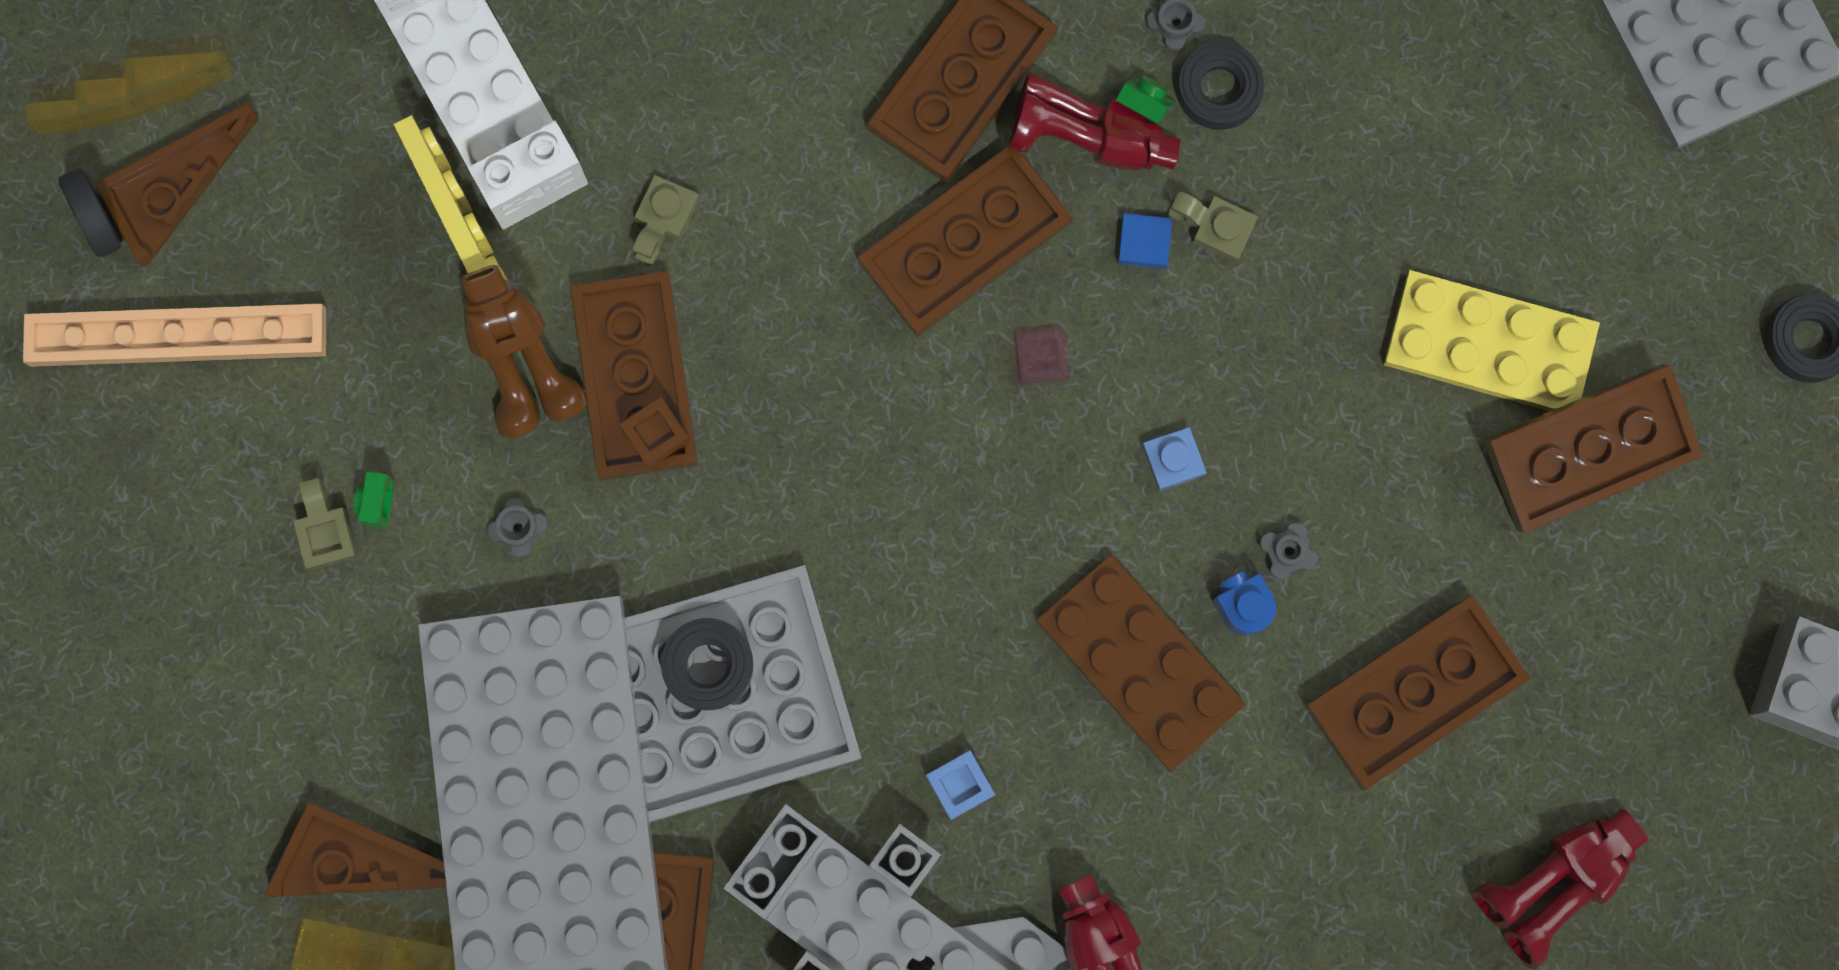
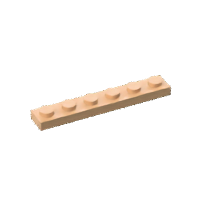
(174, 335)

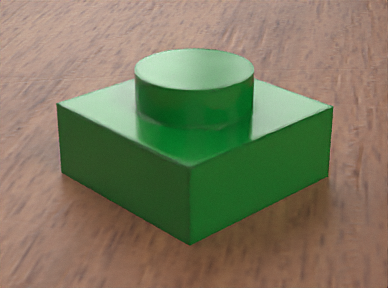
(1146, 98)
(374, 500)

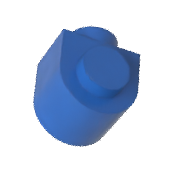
(1245, 604)

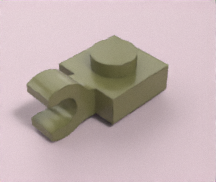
(663, 213)
(1219, 227)
(326, 533)

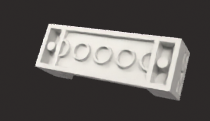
(486, 104)

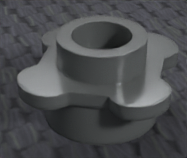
(1175, 36)
(515, 513)
(1282, 564)

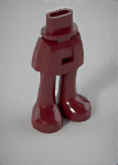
(1113, 134)
(1590, 857)
(1097, 930)

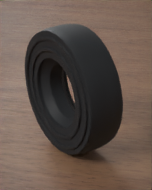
(1223, 57)
(89, 212)
(1780, 340)
(707, 632)

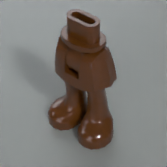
(504, 322)

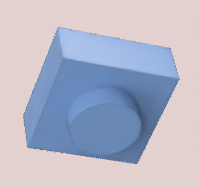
(1174, 459)
(960, 785)

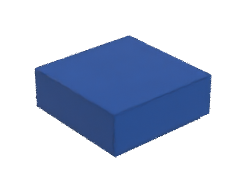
(1145, 241)

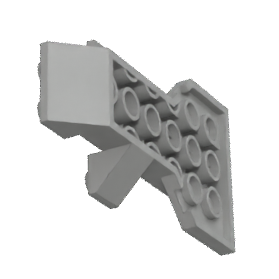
(865, 914)

